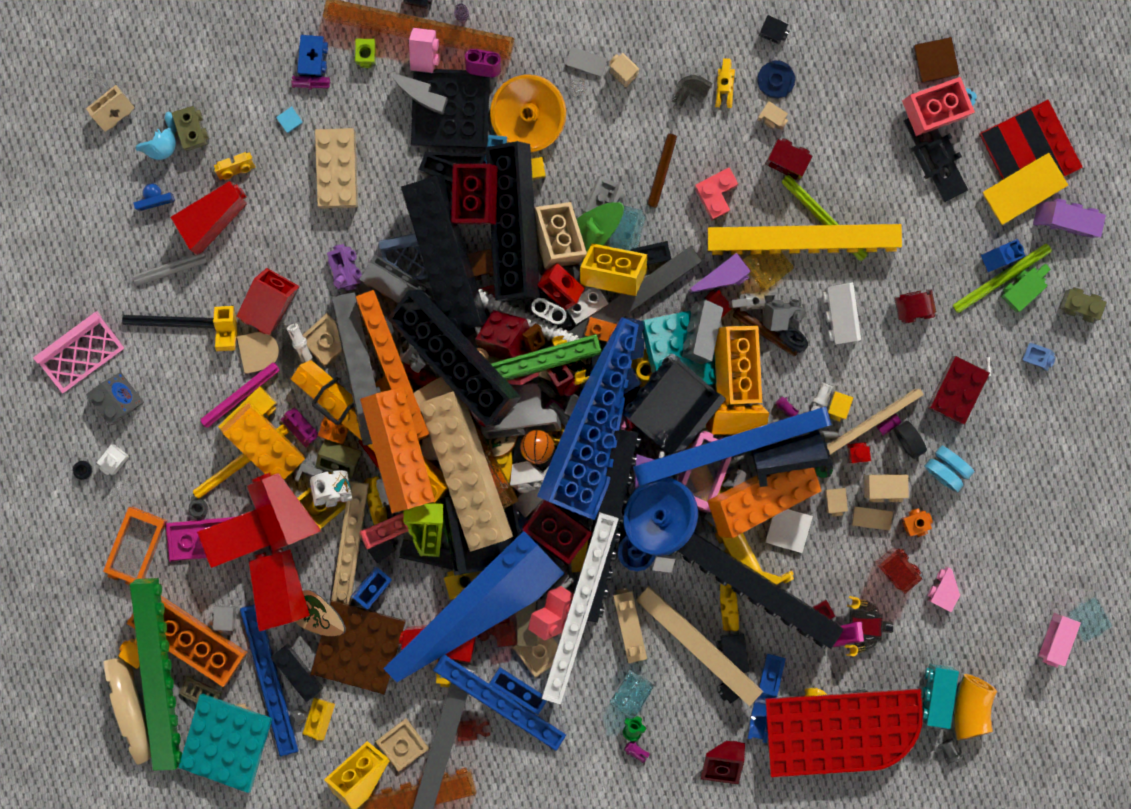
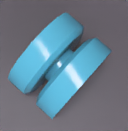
(949, 468)

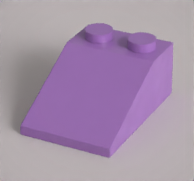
(726, 275)

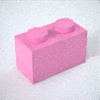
(423, 50)

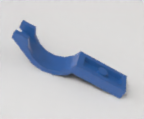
(770, 685)

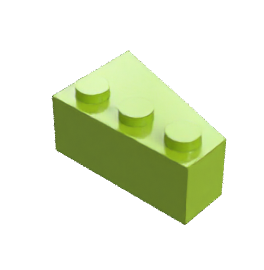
(425, 526)

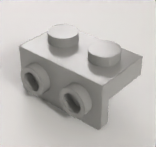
(603, 192)

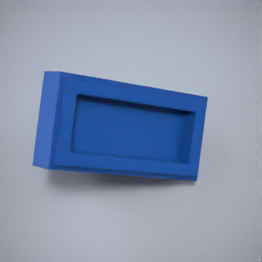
(153, 198)

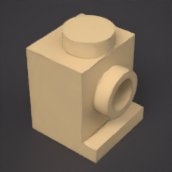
(773, 116)

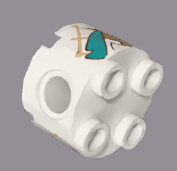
(330, 488)

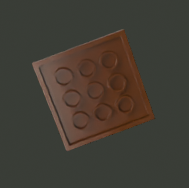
(361, 651)

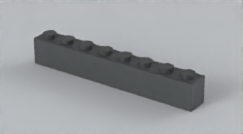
(355, 355)

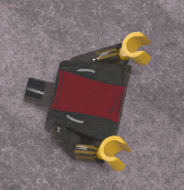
(872, 624)

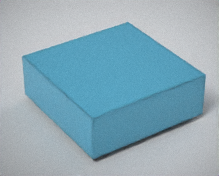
(289, 119)

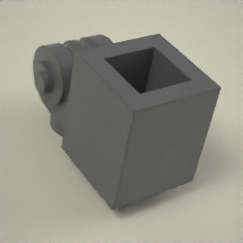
(777, 314)

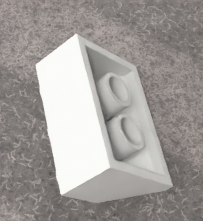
(842, 314)

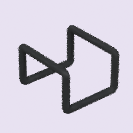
(322, 411)

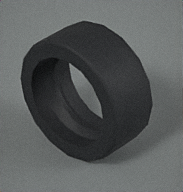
(910, 439)

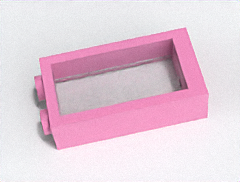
(706, 479)

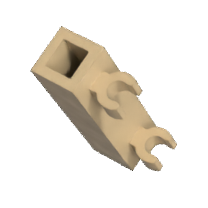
(629, 625)

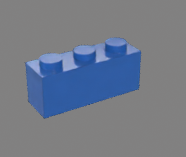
(518, 690)

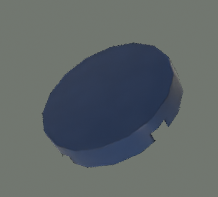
(775, 86)

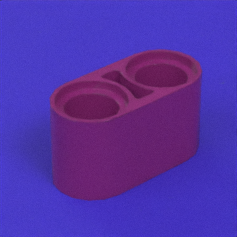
(483, 63)

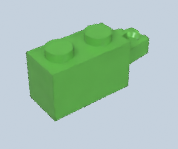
(1026, 288)

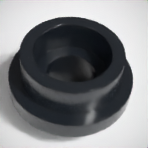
(78, 465)

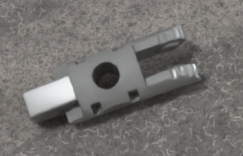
(745, 300)

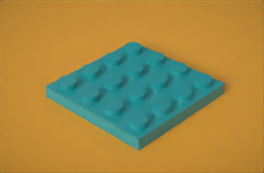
(667, 336)
(225, 743)

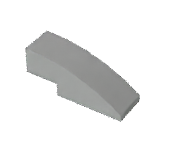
(421, 93)

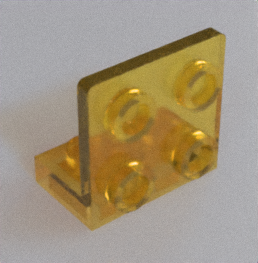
(767, 268)

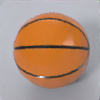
(537, 446)

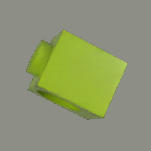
(365, 44)

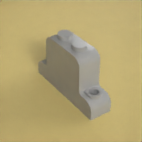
(526, 415)

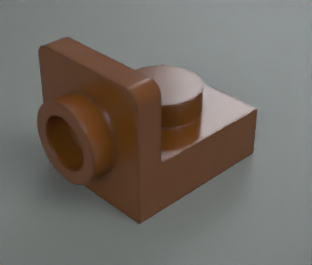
(533, 338)

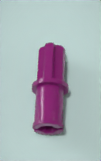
(310, 82)

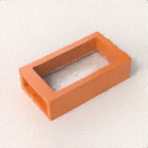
(134, 545)

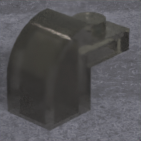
(691, 86)

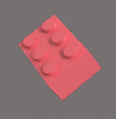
(938, 106)

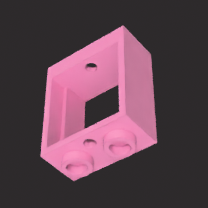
(1059, 640)

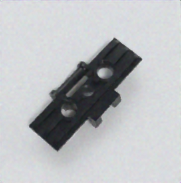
(942, 155)

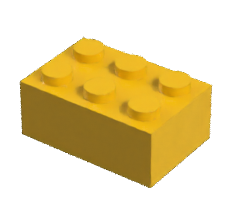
(613, 269)

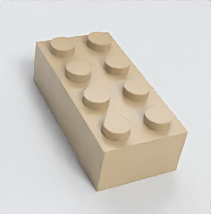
(336, 168)

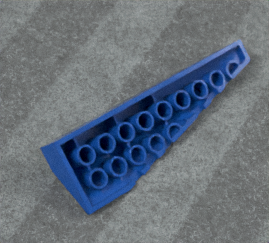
(583, 454)
(500, 590)

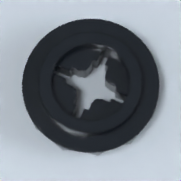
(797, 343)

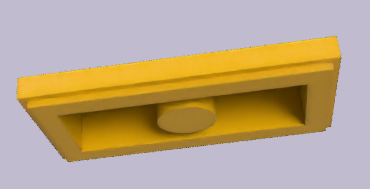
(318, 719)

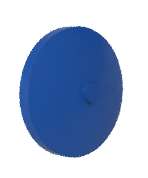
(661, 516)

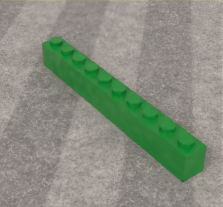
(155, 673)

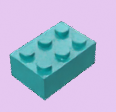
(939, 695)

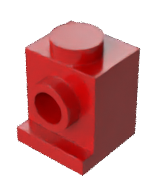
(858, 452)

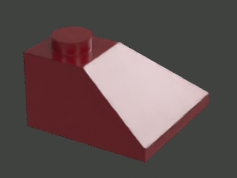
(724, 763)

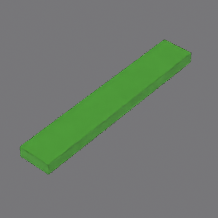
(548, 357)

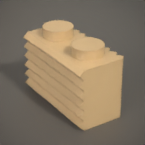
(623, 69)

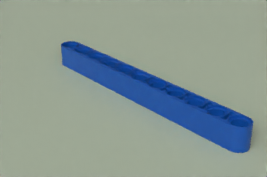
(732, 445)

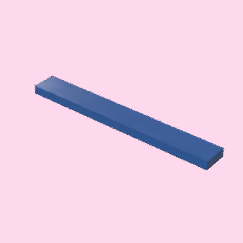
(269, 683)
(499, 702)

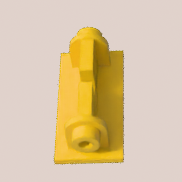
(226, 169)

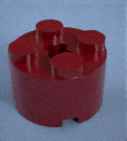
(915, 305)

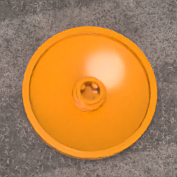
(528, 111)

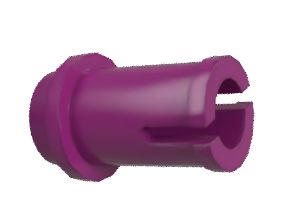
(788, 409)
(889, 424)
(634, 750)

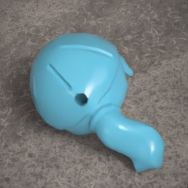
(163, 143)

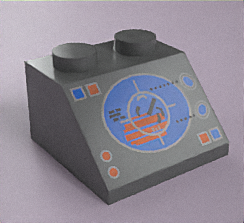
(114, 398)

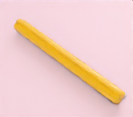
(227, 471)

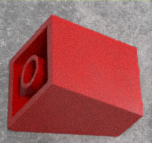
(267, 301)

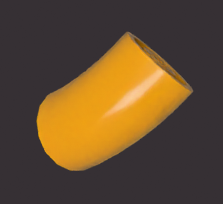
(973, 707)

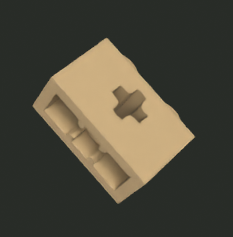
(114, 100)

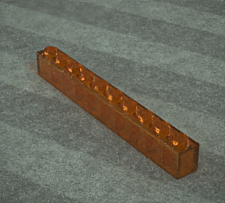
(402, 25)

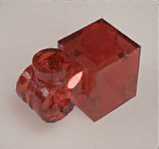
(503, 631)

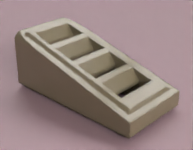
(216, 693)

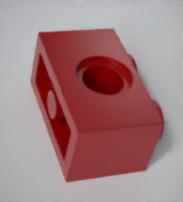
(561, 286)

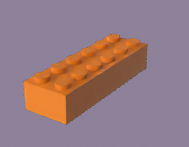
(397, 450)
(751, 504)
(199, 644)

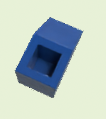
(1003, 255)

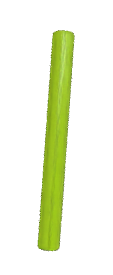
(815, 208)
(1002, 278)

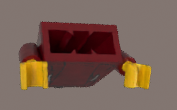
(562, 377)

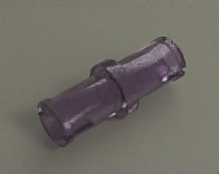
(461, 13)

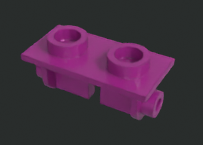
(299, 426)

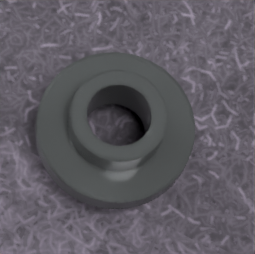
(193, 512)

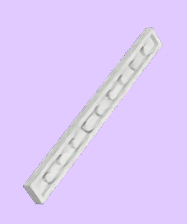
(580, 608)

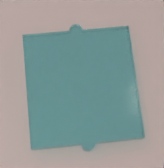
(1092, 619)

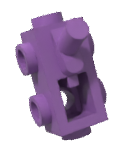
(344, 267)

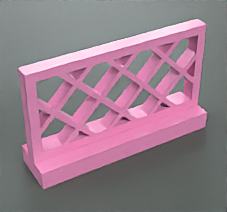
(73, 336)

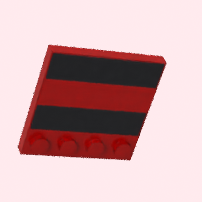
(1028, 138)

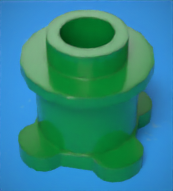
(633, 729)

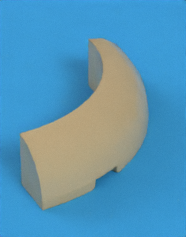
(128, 708)

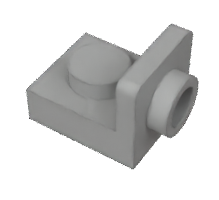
(309, 469)

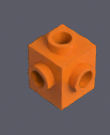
(332, 432)
(910, 522)

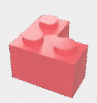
(711, 192)
(551, 619)

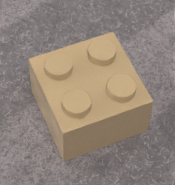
(886, 487)

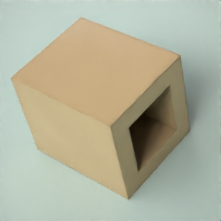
(836, 501)

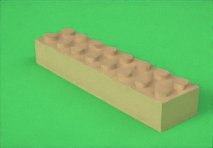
(466, 471)

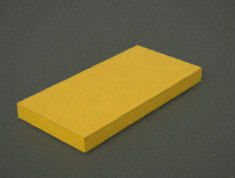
(1025, 189)

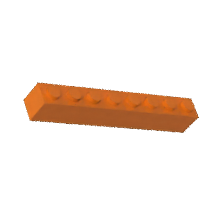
(389, 356)

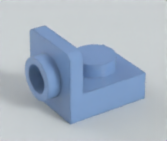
(1039, 356)

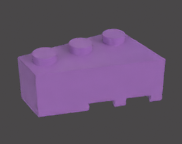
(1070, 218)

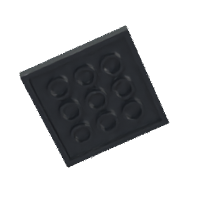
(464, 115)

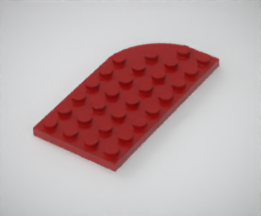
(841, 731)

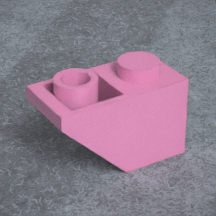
(946, 593)

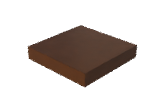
(936, 59)

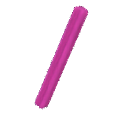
(239, 395)

